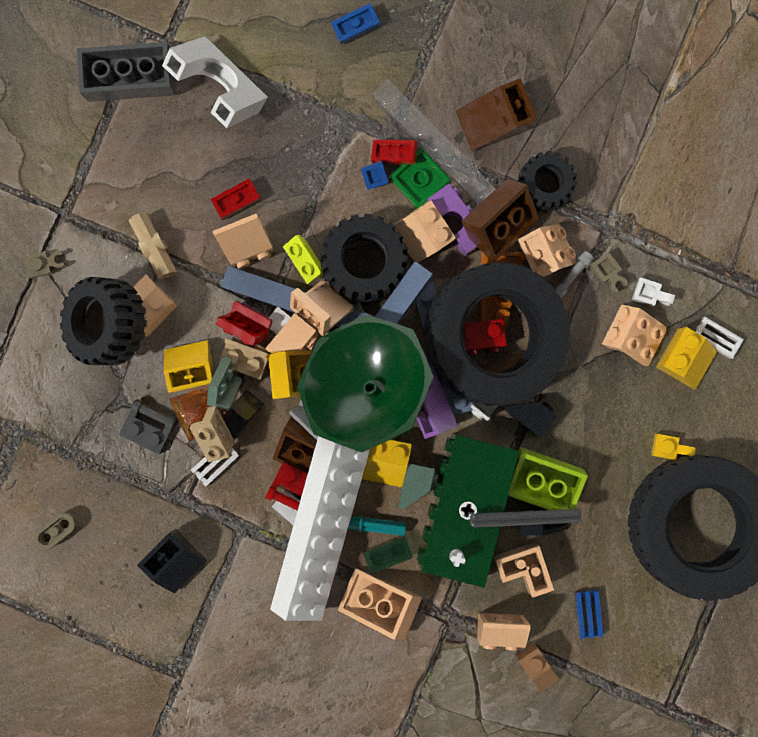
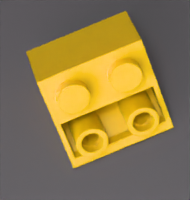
(188, 367)

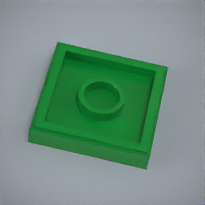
(420, 179)

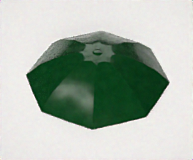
(365, 383)

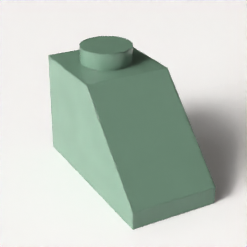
(416, 483)

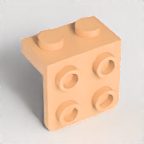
(635, 334)

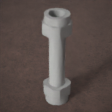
(583, 261)

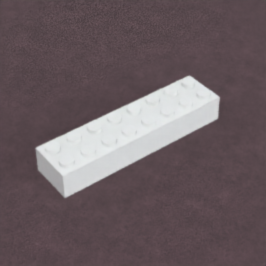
(318, 532)

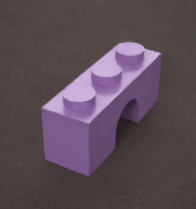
(449, 203)

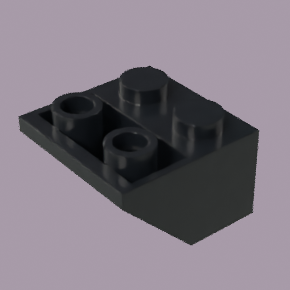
(171, 562)

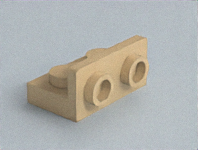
(246, 359)
(213, 435)

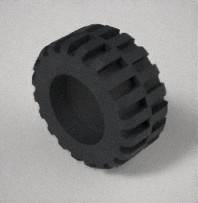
(369, 230)
(83, 319)

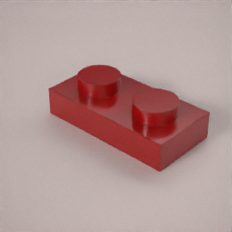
(235, 199)

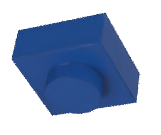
(374, 175)

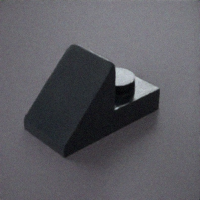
(242, 412)

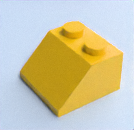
(687, 357)
(286, 372)
(388, 463)

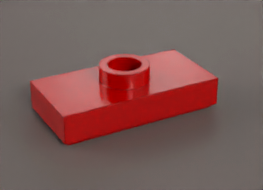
(394, 151)

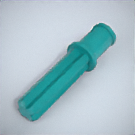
(377, 525)

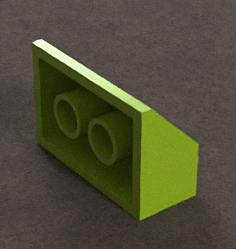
(546, 481)

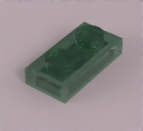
(387, 554)

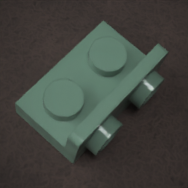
(223, 386)

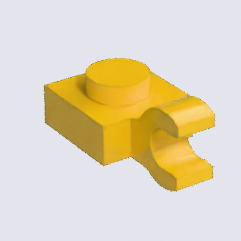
(669, 447)

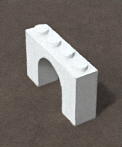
(204, 58)

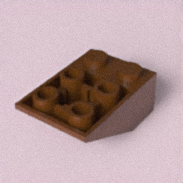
(497, 115)

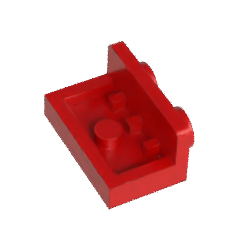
(245, 324)
(484, 336)

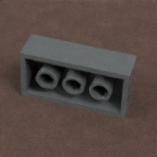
(124, 72)

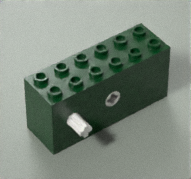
(475, 476)

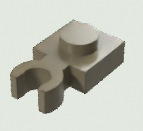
(41, 264)
(607, 269)

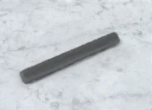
(525, 518)

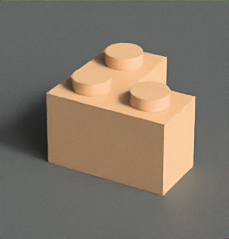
(525, 562)

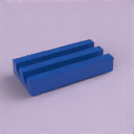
(599, 630)

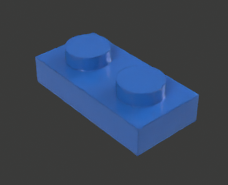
(355, 23)

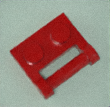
(291, 480)

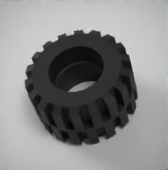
(559, 169)

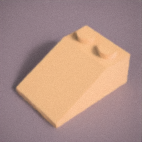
(244, 241)
(380, 604)

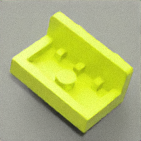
(304, 259)

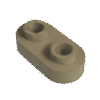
(56, 530)

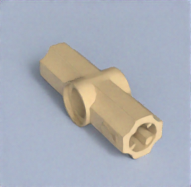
(152, 245)

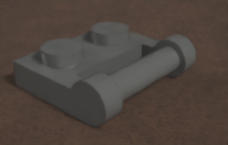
(145, 433)

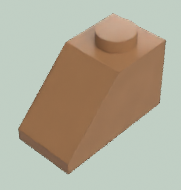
(537, 667)

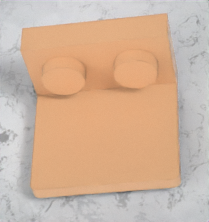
(548, 249)
(320, 307)

